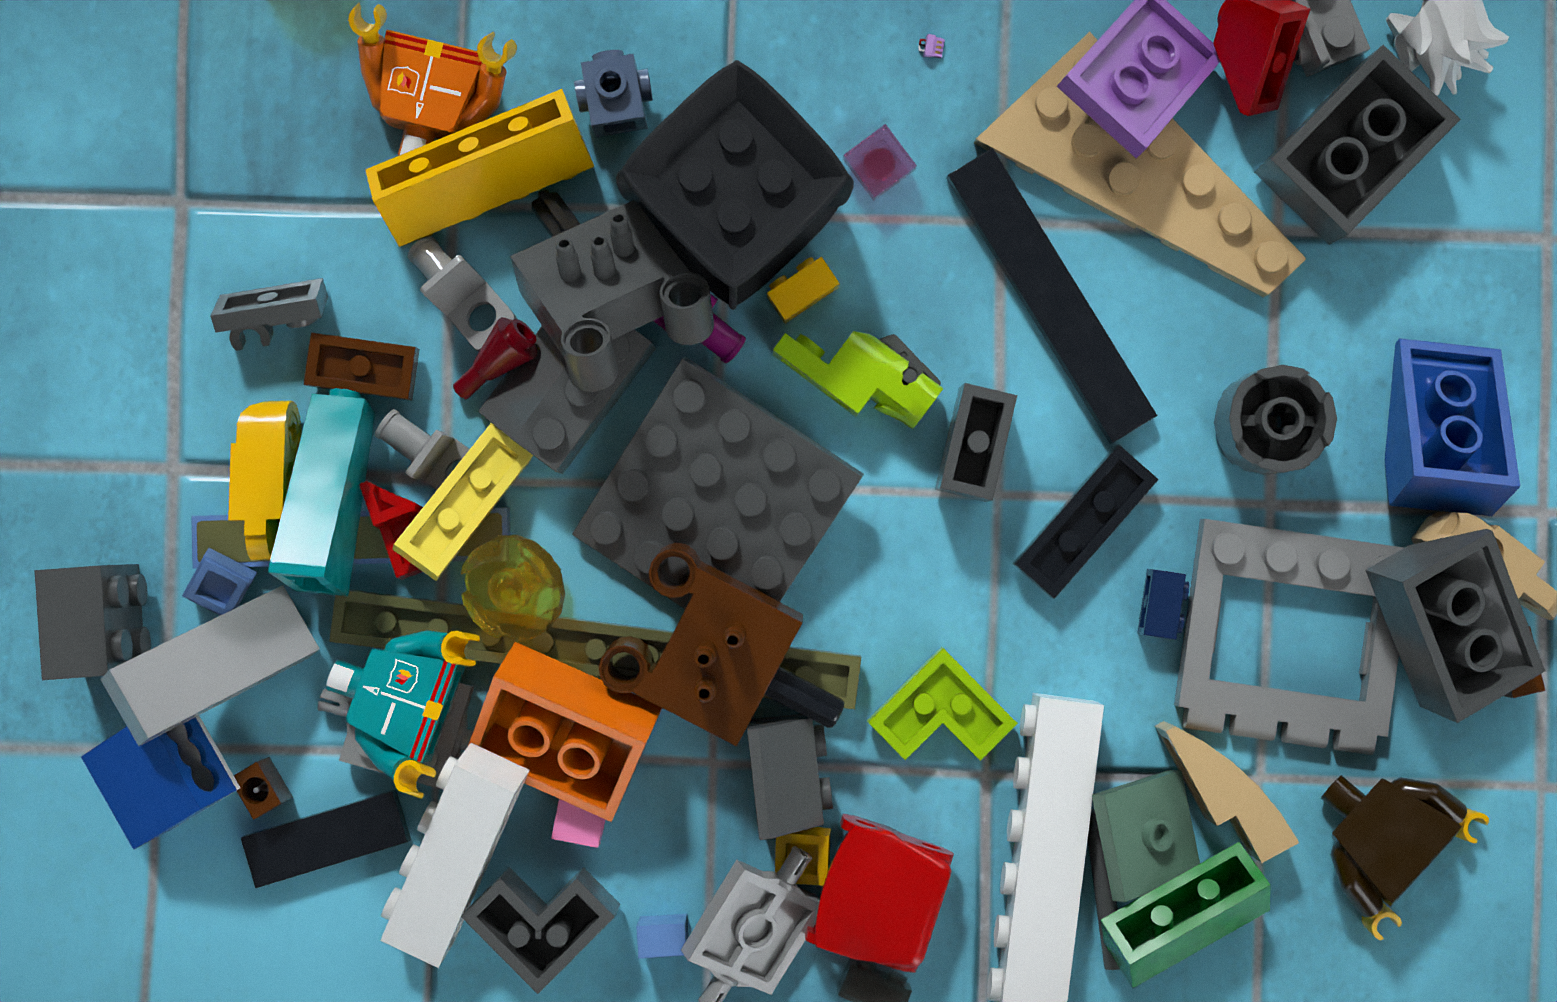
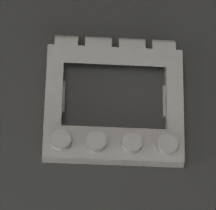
(1255, 710)

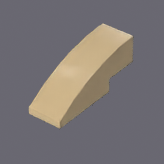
(1228, 794)

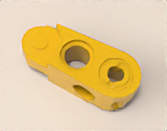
(262, 471)

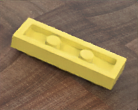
(462, 502)

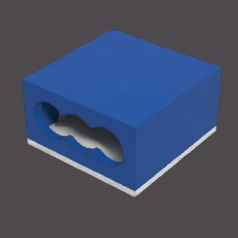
(161, 781)

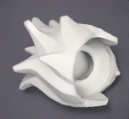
(1444, 39)

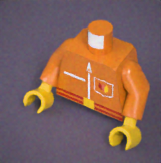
(428, 84)

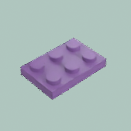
(1141, 72)

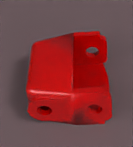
(881, 896)

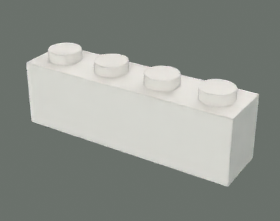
(453, 854)

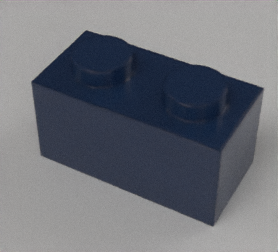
(1162, 604)

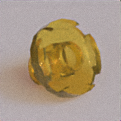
(512, 588)

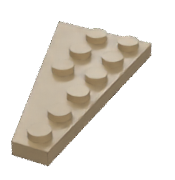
(1165, 191)

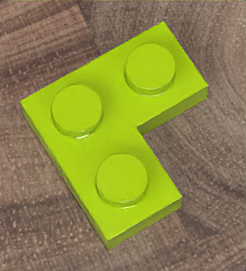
(937, 695)

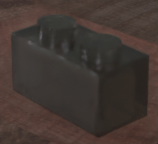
(867, 984)

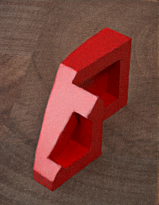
(392, 516)

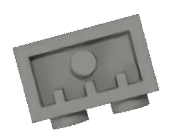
(1329, 36)

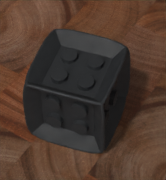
(736, 182)

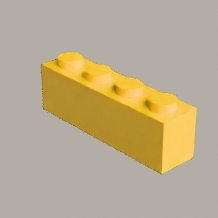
(479, 168)

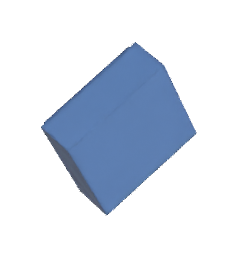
(219, 583)

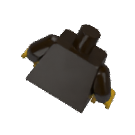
(1391, 839)

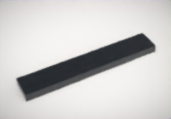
(1051, 296)

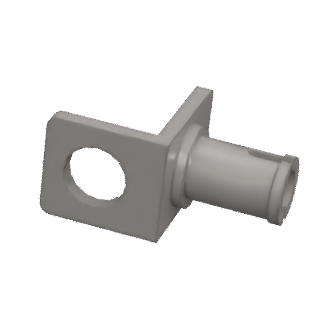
(456, 288)
(428, 453)

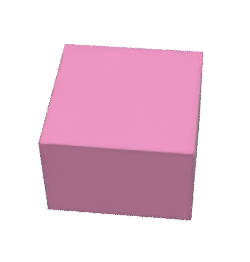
(577, 825)

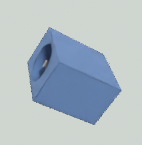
(661, 935)

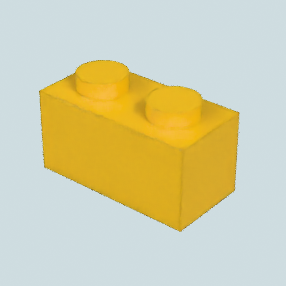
(802, 289)

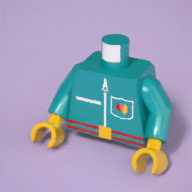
(403, 700)

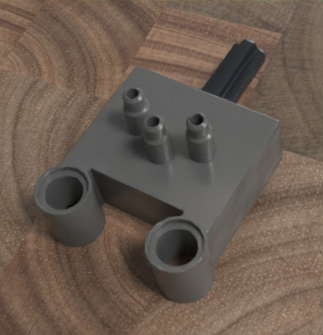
(604, 282)

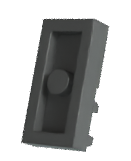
(266, 307)

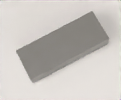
(209, 665)

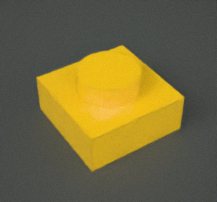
(814, 842)

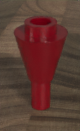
(505, 349)

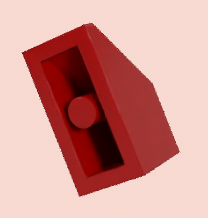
(1258, 49)

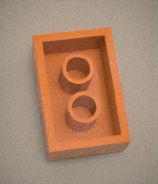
(565, 729)

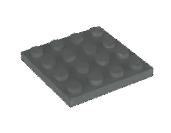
(723, 481)

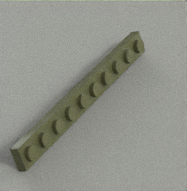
(376, 618)

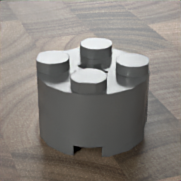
(1305, 415)

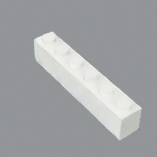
(1047, 850)

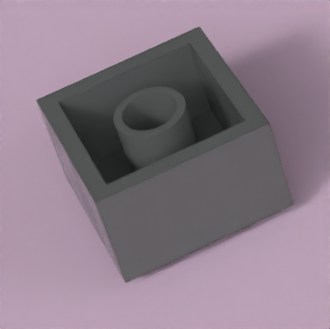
(90, 619)

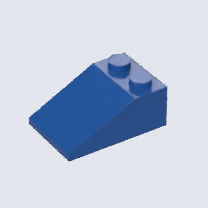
(1449, 429)

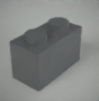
(976, 442)

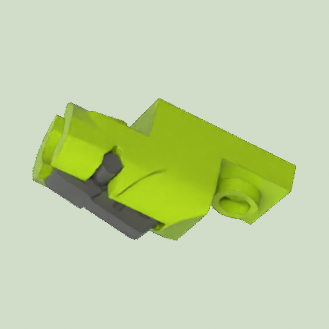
(864, 371)

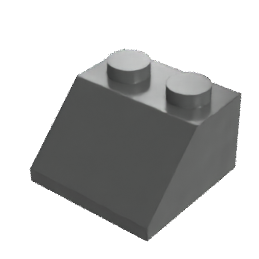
(786, 774)

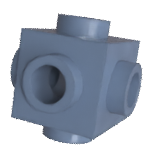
(616, 110)

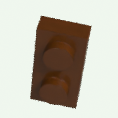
(361, 366)

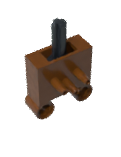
(719, 654)

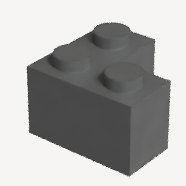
(540, 936)

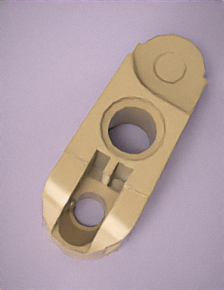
(1519, 560)

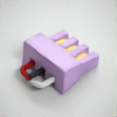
(933, 46)

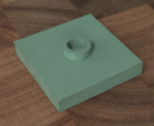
(1145, 833)

